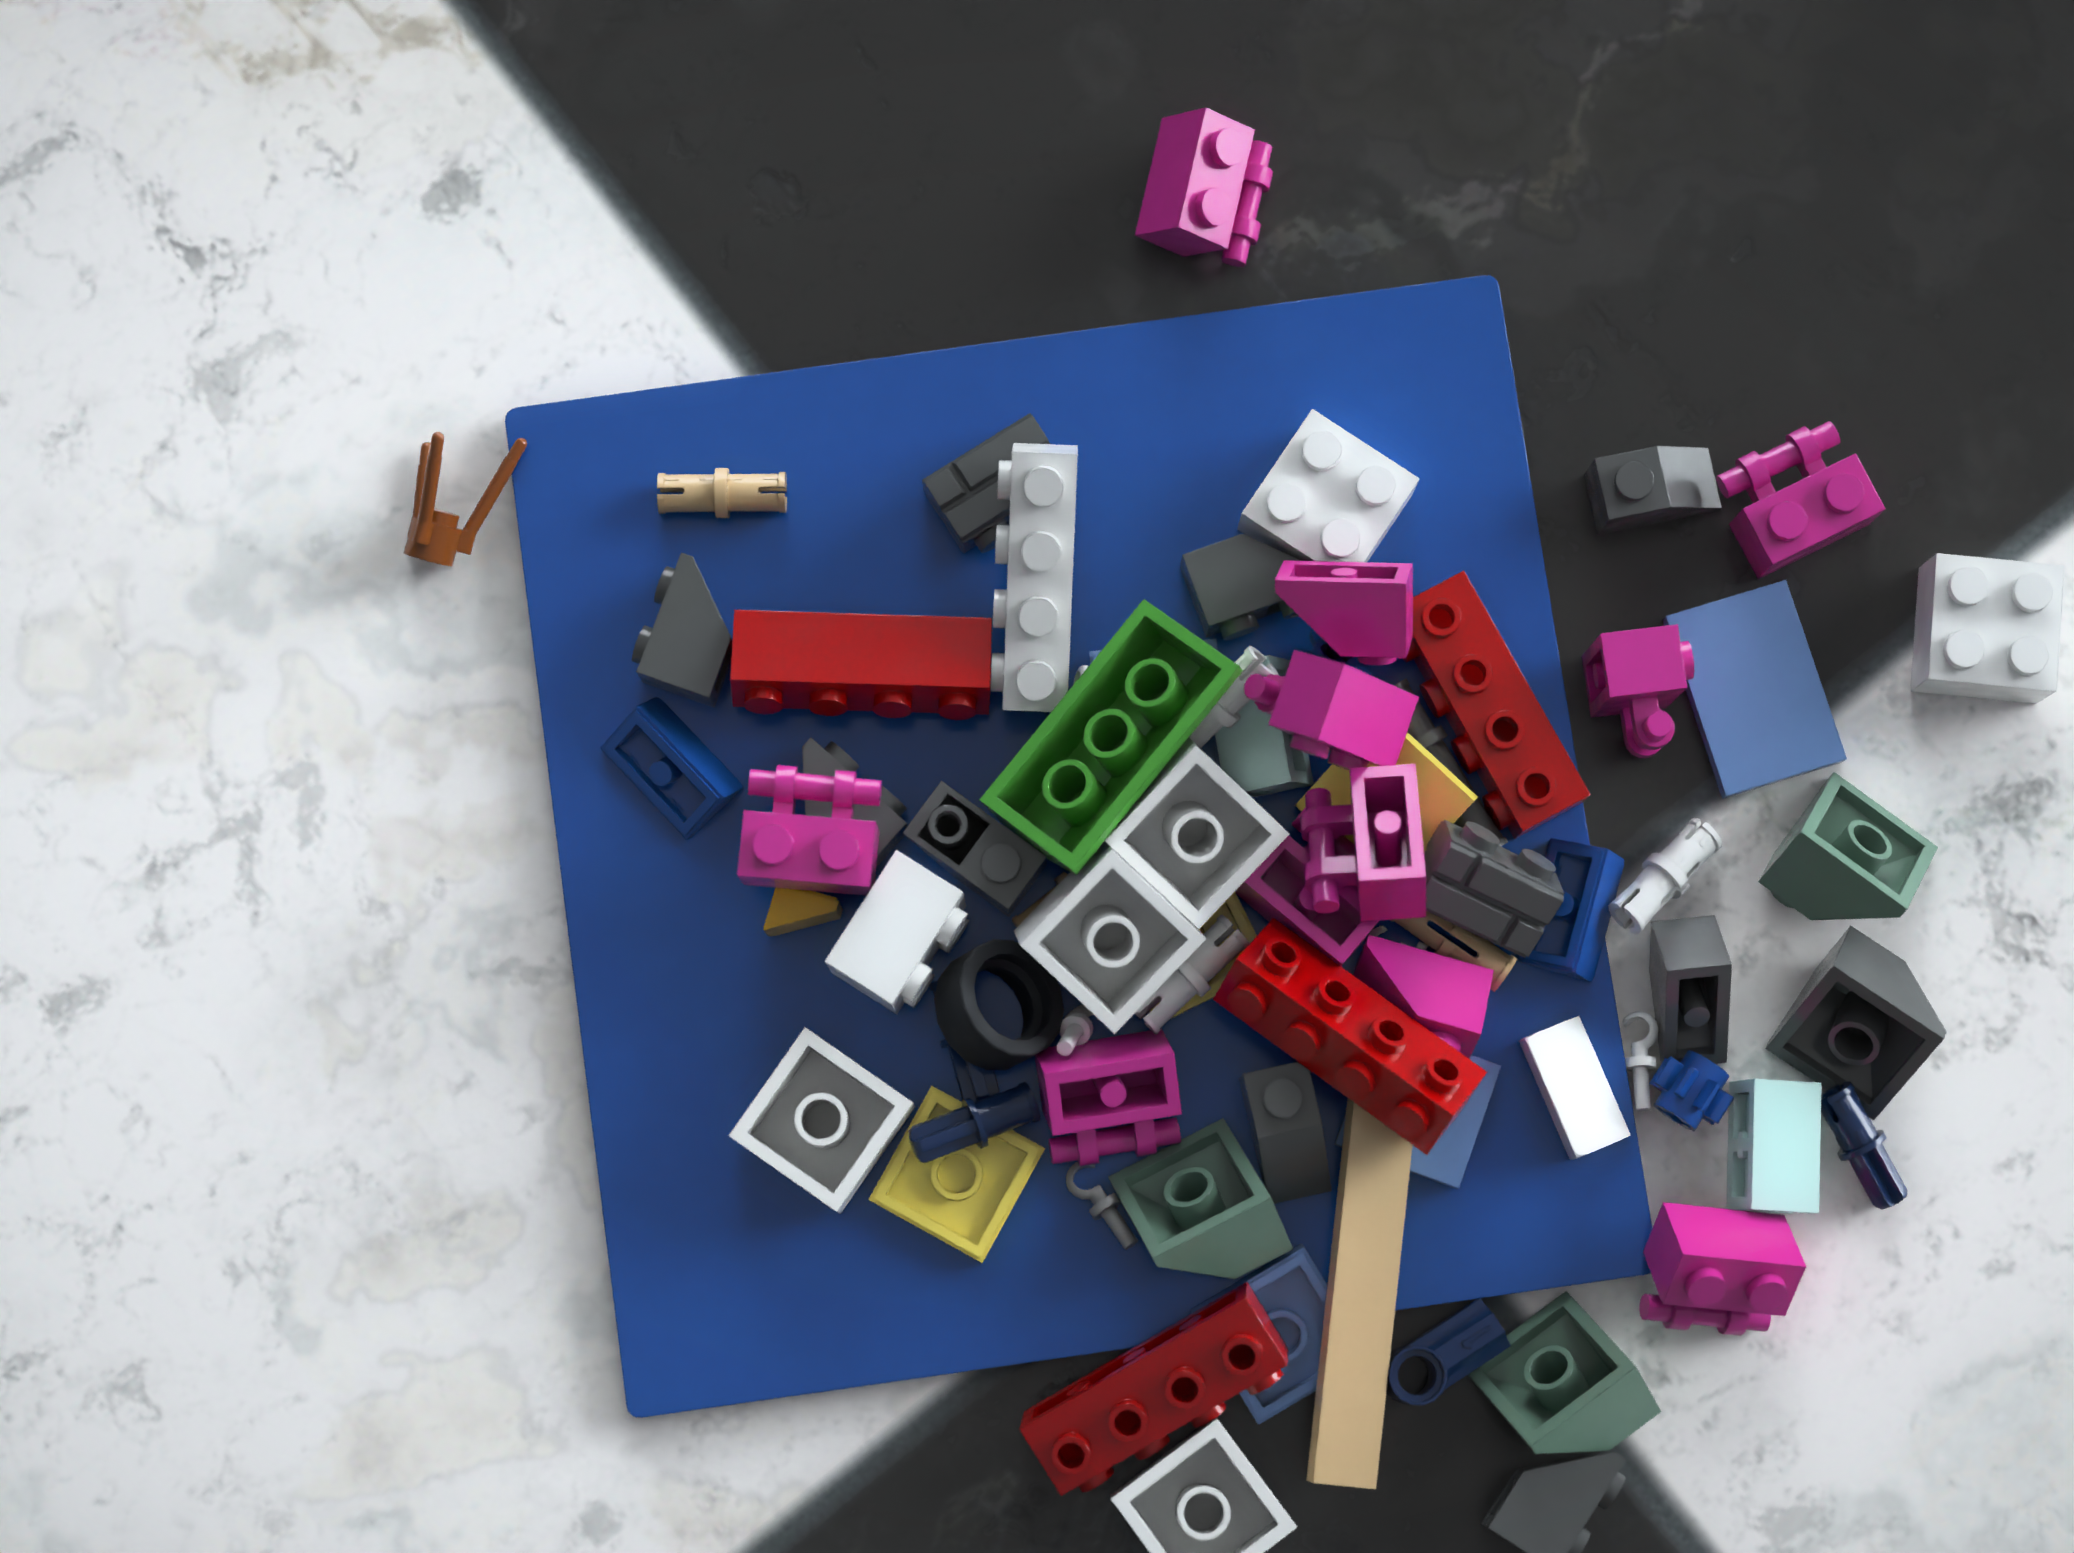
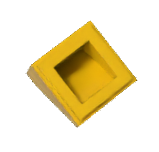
(799, 909)

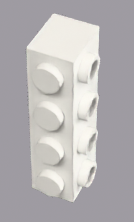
(1039, 576)

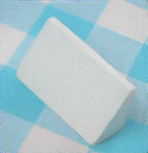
(1574, 1088)

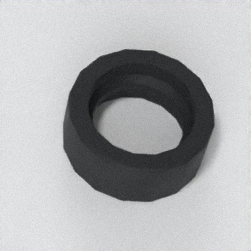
(965, 1025)

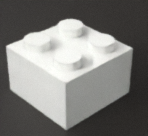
(1327, 496)
(1987, 628)
(1196, 834)
(898, 934)
(1109, 937)
(822, 1120)
(1203, 1499)

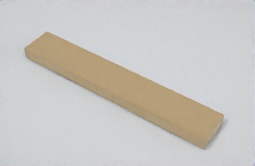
(1359, 1303)

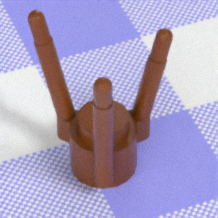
(434, 532)

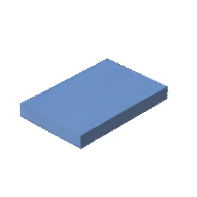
(1757, 690)

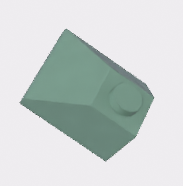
(1848, 858)
(1202, 1206)
(1566, 1383)

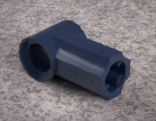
(1449, 1352)

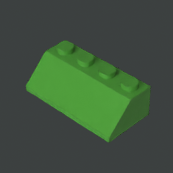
(1109, 737)

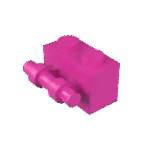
(1205, 186)
(1806, 514)
(1637, 677)
(1335, 711)
(1386, 844)
(810, 850)
(1280, 893)
(1106, 1086)
(1720, 1268)

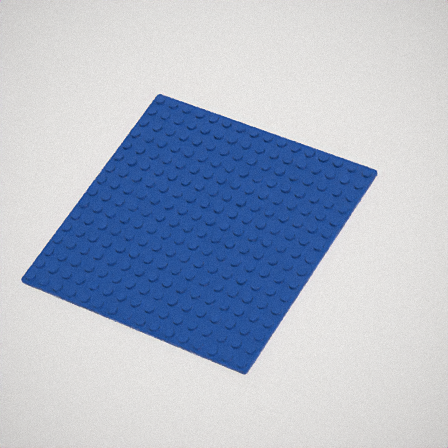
(686, 1007)

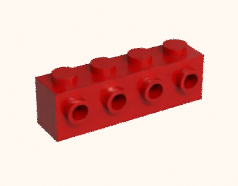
(861, 663)
(1490, 709)
(1349, 1035)
(1155, 1390)

